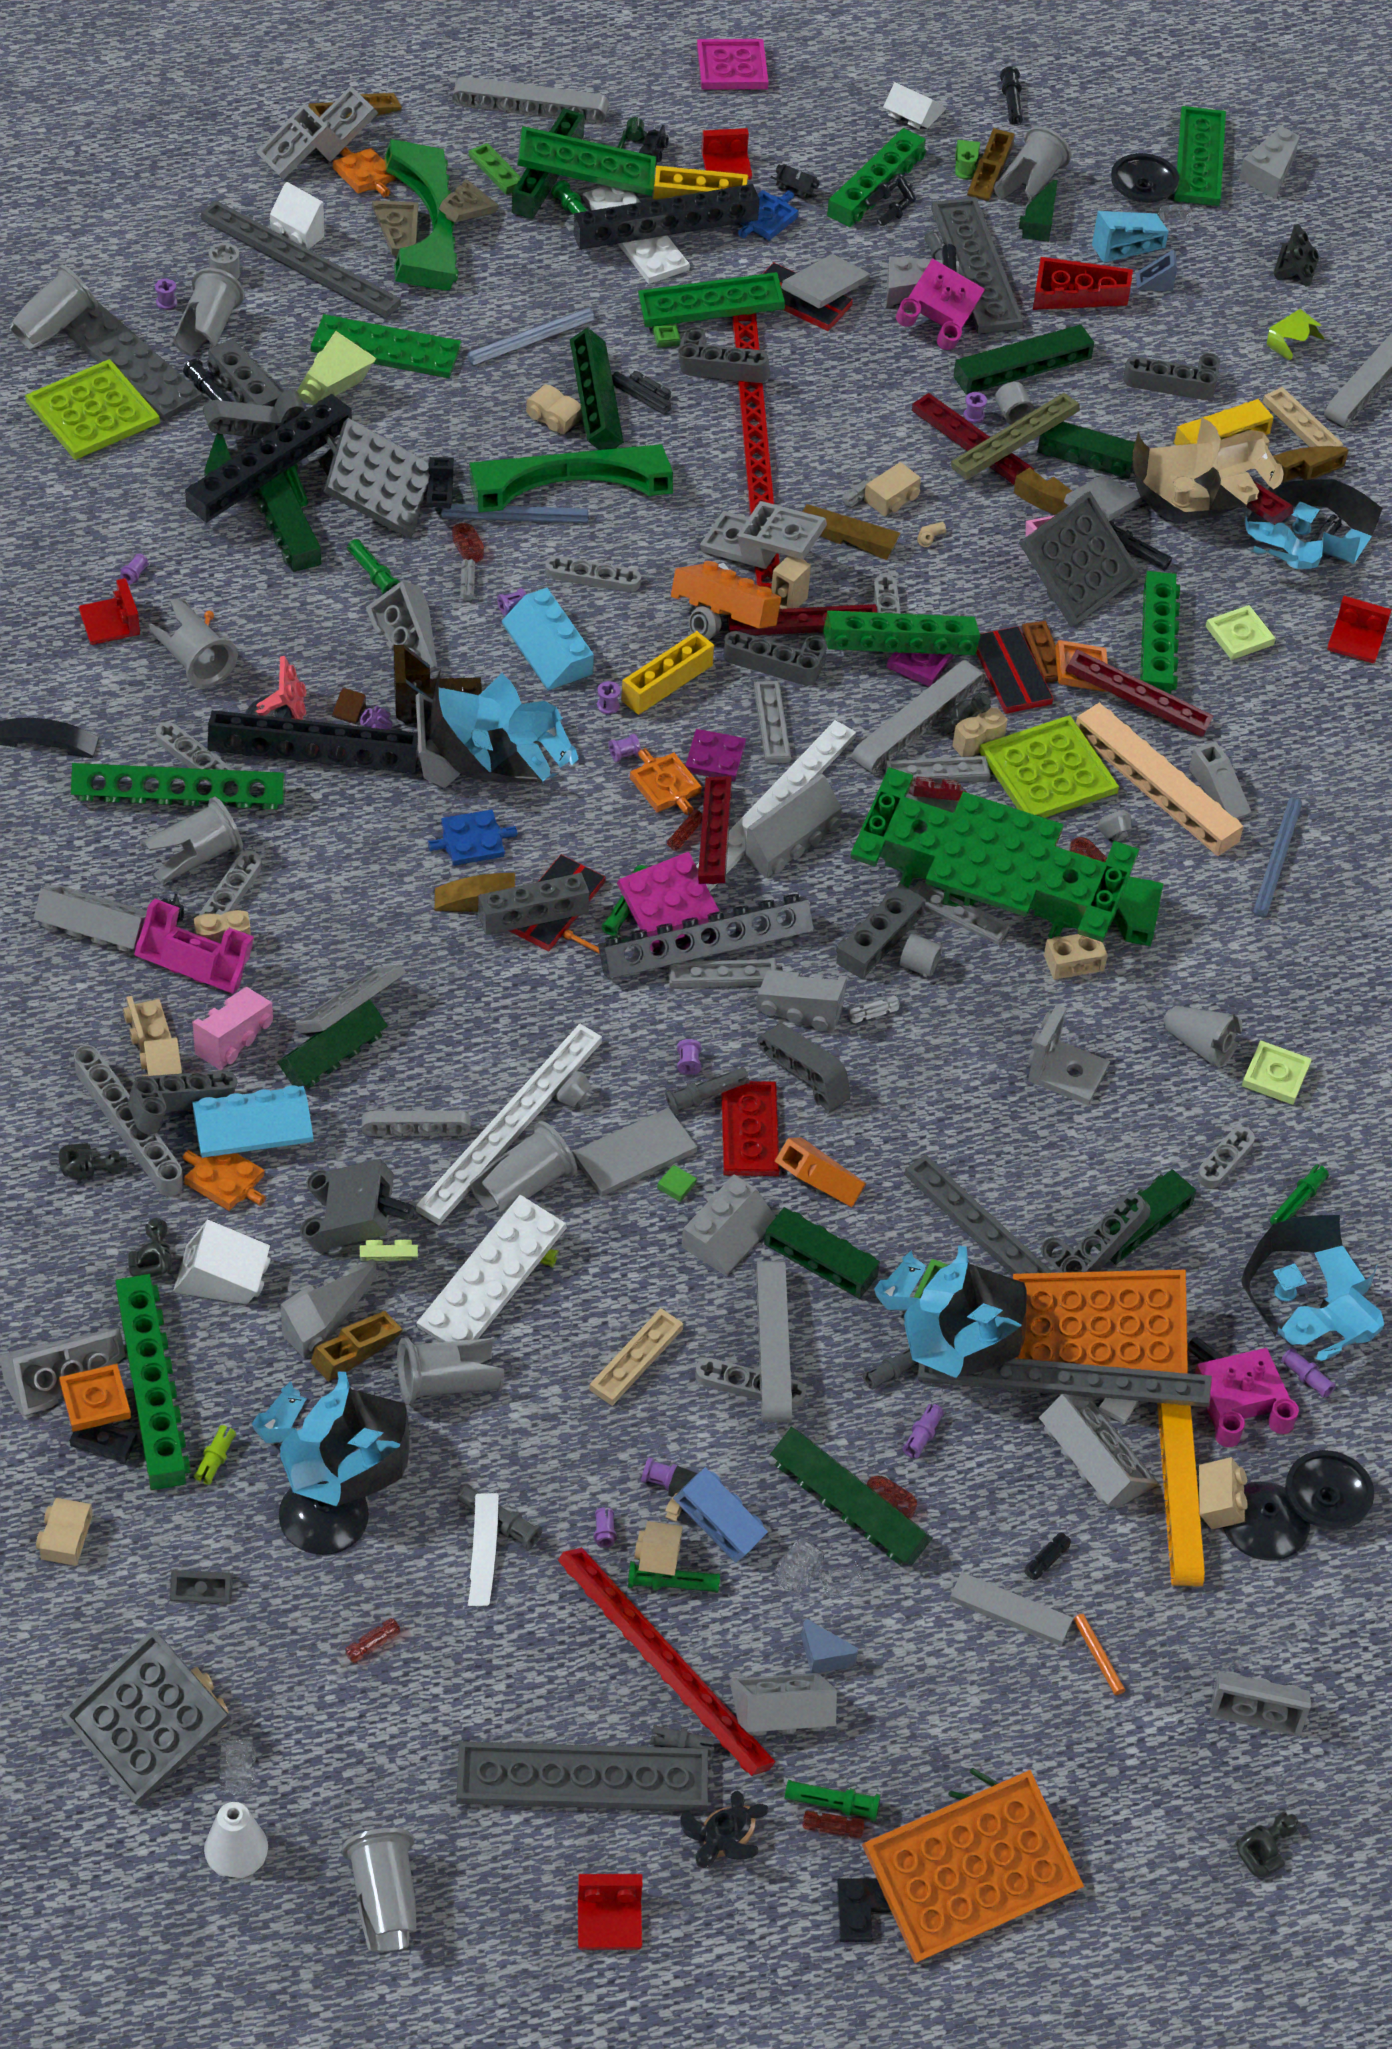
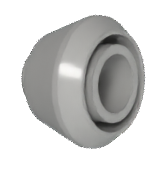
(705, 622)
(1116, 825)
(575, 1090)

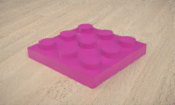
(732, 64)
(667, 895)

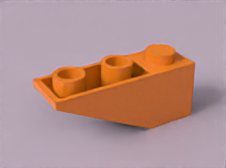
(820, 1170)

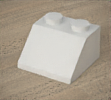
(912, 106)
(298, 216)

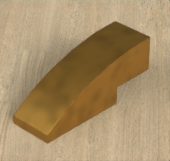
(1311, 461)
(1041, 493)
(463, 893)
(355, 1345)

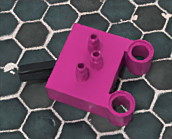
(943, 298)
(1242, 1389)

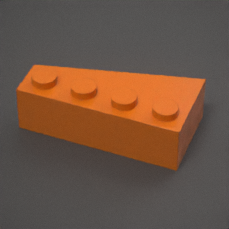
(727, 594)

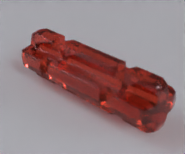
(685, 830)
(372, 1640)
(833, 1824)

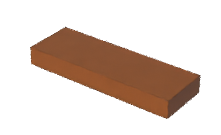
(1042, 648)

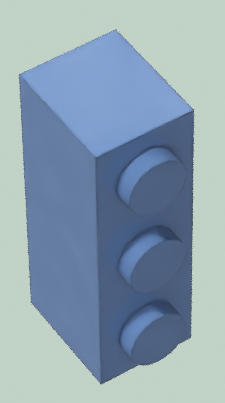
(720, 1514)

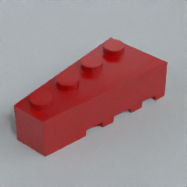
(1080, 285)

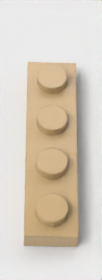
(1299, 419)
(636, 1357)

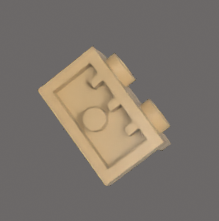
(147, 1022)

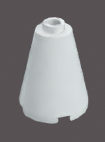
(235, 1842)

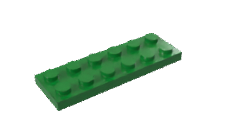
(1200, 155)
(586, 160)
(711, 299)
(393, 346)

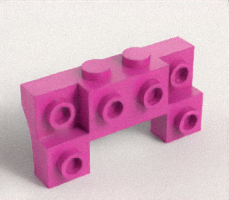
(190, 953)

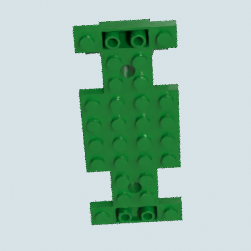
(994, 857)

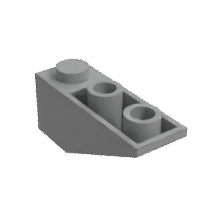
(1218, 779)

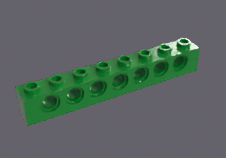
(84, 774)
(161, 1470)

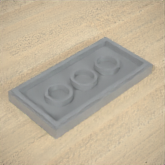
(825, 280)
(1110, 495)
(350, 998)
(634, 1152)

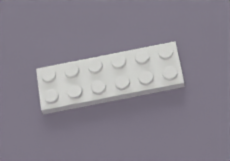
(653, 257)
(492, 1273)

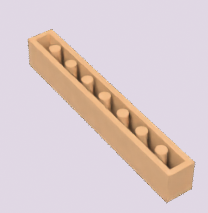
(1159, 779)

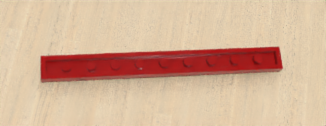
(666, 1661)

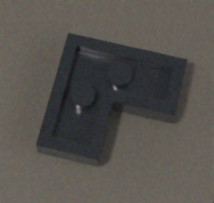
(105, 1441)
(855, 1903)

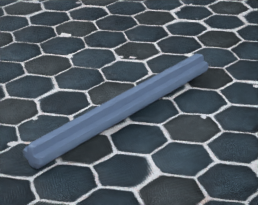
(530, 336)
(518, 513)
(1277, 857)

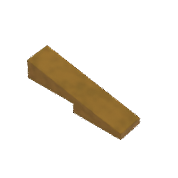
(379, 101)
(991, 164)
(862, 534)

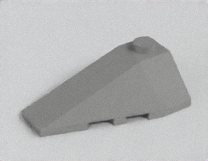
(405, 619)
(316, 1313)
(35, 1371)

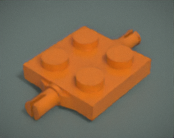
(363, 171)
(665, 782)
(224, 1178)

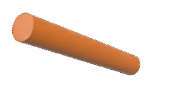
(1099, 1654)

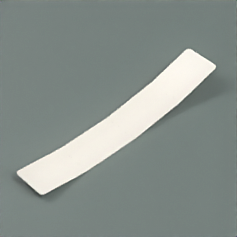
(483, 1549)

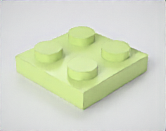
(1240, 632)
(1276, 1072)
(401, 1251)

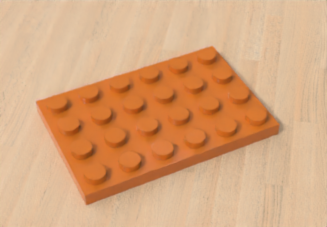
(1108, 1319)
(972, 1866)

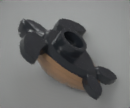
(725, 1831)

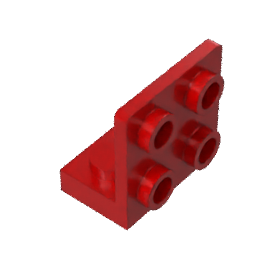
(726, 151)
(111, 618)
(1359, 629)
(609, 1911)

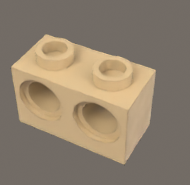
(1074, 956)

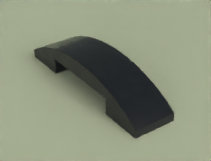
(440, 482)
(48, 733)

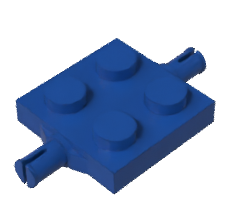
(773, 216)
(472, 837)

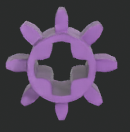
(376, 718)

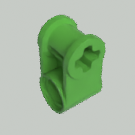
(966, 158)

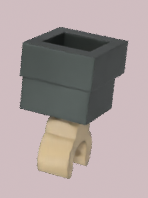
(680, 1478)

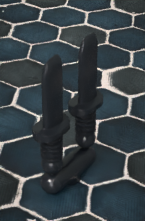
(883, 191)

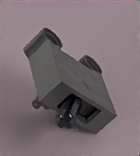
(355, 1204)

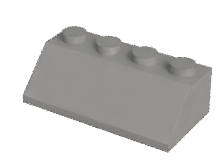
(792, 827)
(90, 916)
(1096, 1450)

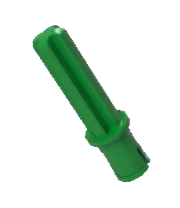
(296, 485)
(1305, 1188)

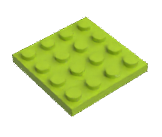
(92, 409)
(1049, 768)

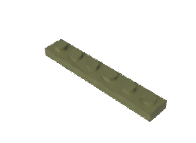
(1015, 436)

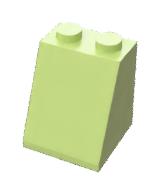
(335, 370)

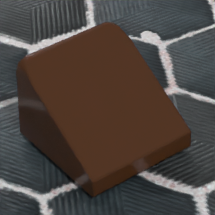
(349, 706)

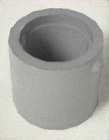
(225, 257)
(1013, 401)
(921, 955)

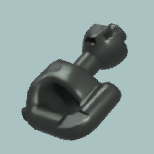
(965, 709)
(84, 1164)
(154, 1254)
(1263, 1843)

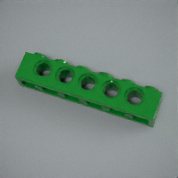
(894, 158)
(1159, 631)
(901, 632)

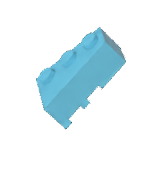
(1127, 234)

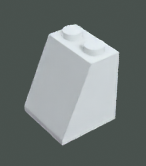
(222, 1265)

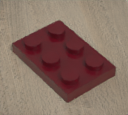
(927, 788)

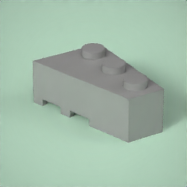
(1270, 162)
(903, 277)
(802, 999)

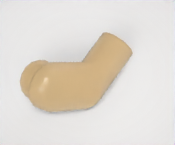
(928, 532)

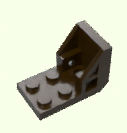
(413, 677)

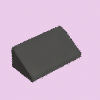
(201, 1586)

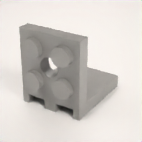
(1053, 1059)

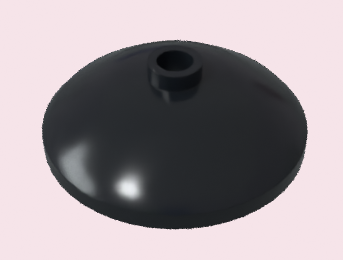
(1144, 177)
(1333, 1477)
(322, 1528)
(1265, 1533)

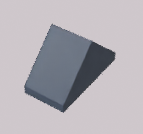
(1159, 274)
(826, 1650)

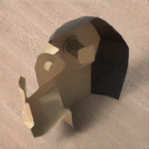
(1203, 477)

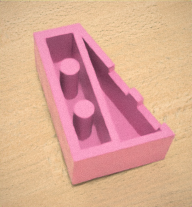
(232, 1027)

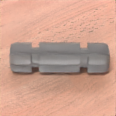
(857, 493)
(467, 579)
(873, 1009)

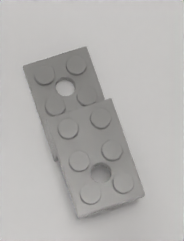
(326, 133)
(763, 534)

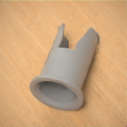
(1035, 163)
(52, 308)
(208, 309)
(198, 647)
(201, 836)
(524, 1169)
(446, 1368)
(383, 1886)

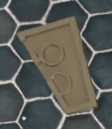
(467, 203)
(397, 223)

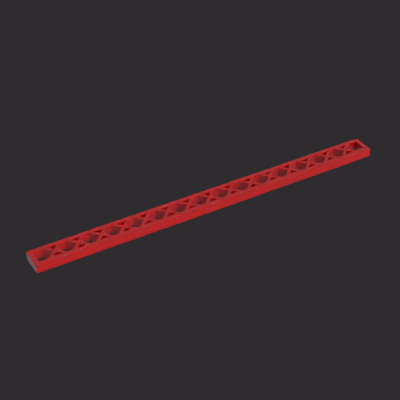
(749, 431)

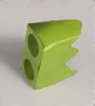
(1295, 326)

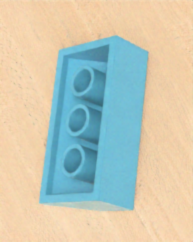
(549, 640)
(252, 1121)

